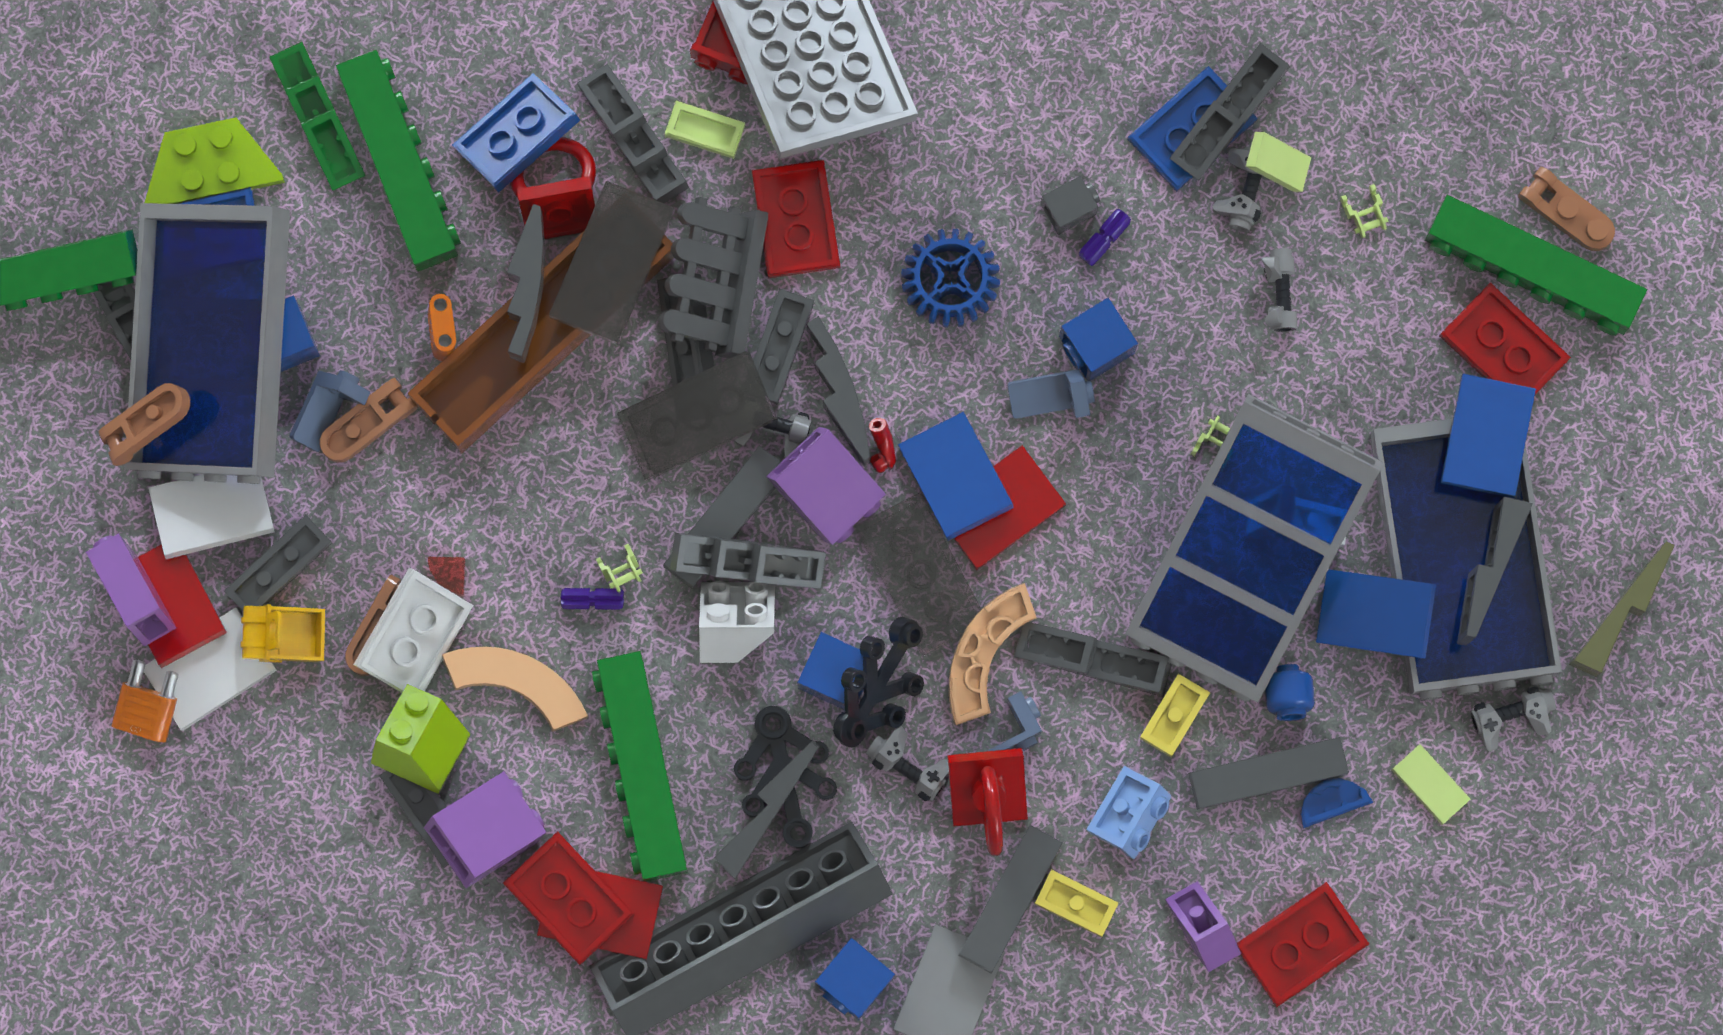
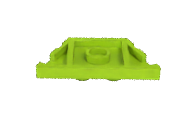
(209, 162)

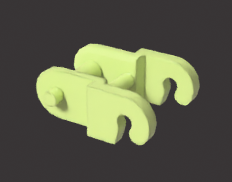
(1362, 228)
(1214, 425)
(609, 574)

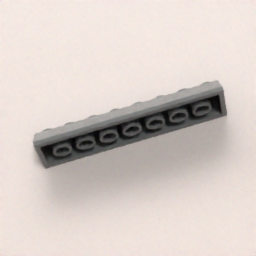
(742, 930)

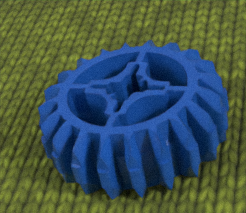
(939, 267)

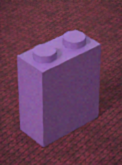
(826, 486)
(130, 589)
(485, 829)

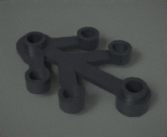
(855, 722)
(780, 761)

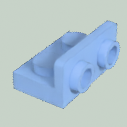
(1130, 812)

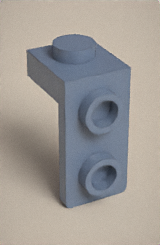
(1051, 394)
(323, 405)
(1025, 713)

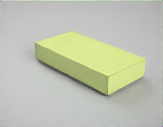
(705, 129)
(1278, 161)
(1431, 784)

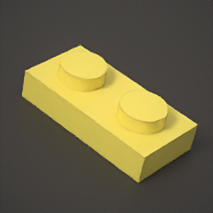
(1174, 715)
(1076, 903)

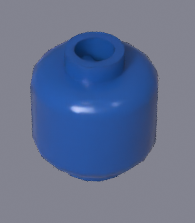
(1290, 693)

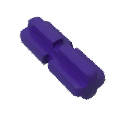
(1100, 242)
(584, 598)

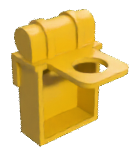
(283, 634)

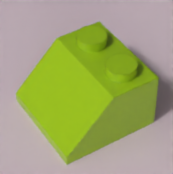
(420, 740)

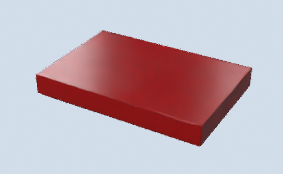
(800, 219)
(1504, 342)
(1033, 504)
(186, 604)
(568, 898)
(636, 933)
(1301, 944)

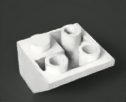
(734, 619)

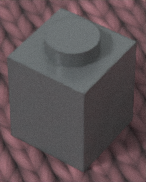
(1070, 204)

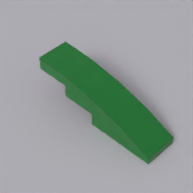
(317, 116)

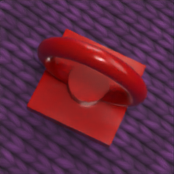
(565, 203)
(988, 791)

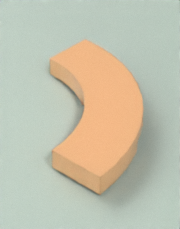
(977, 648)
(518, 673)

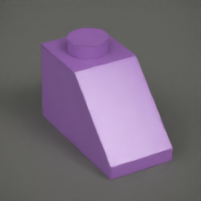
(1203, 926)

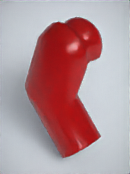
(884, 442)

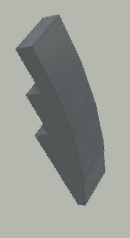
(632, 134)
(528, 271)
(843, 403)
(747, 560)

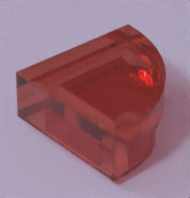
(449, 573)

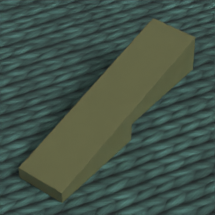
(1635, 600)

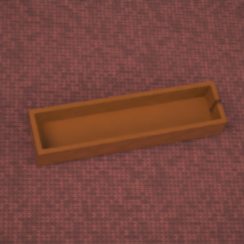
(480, 378)

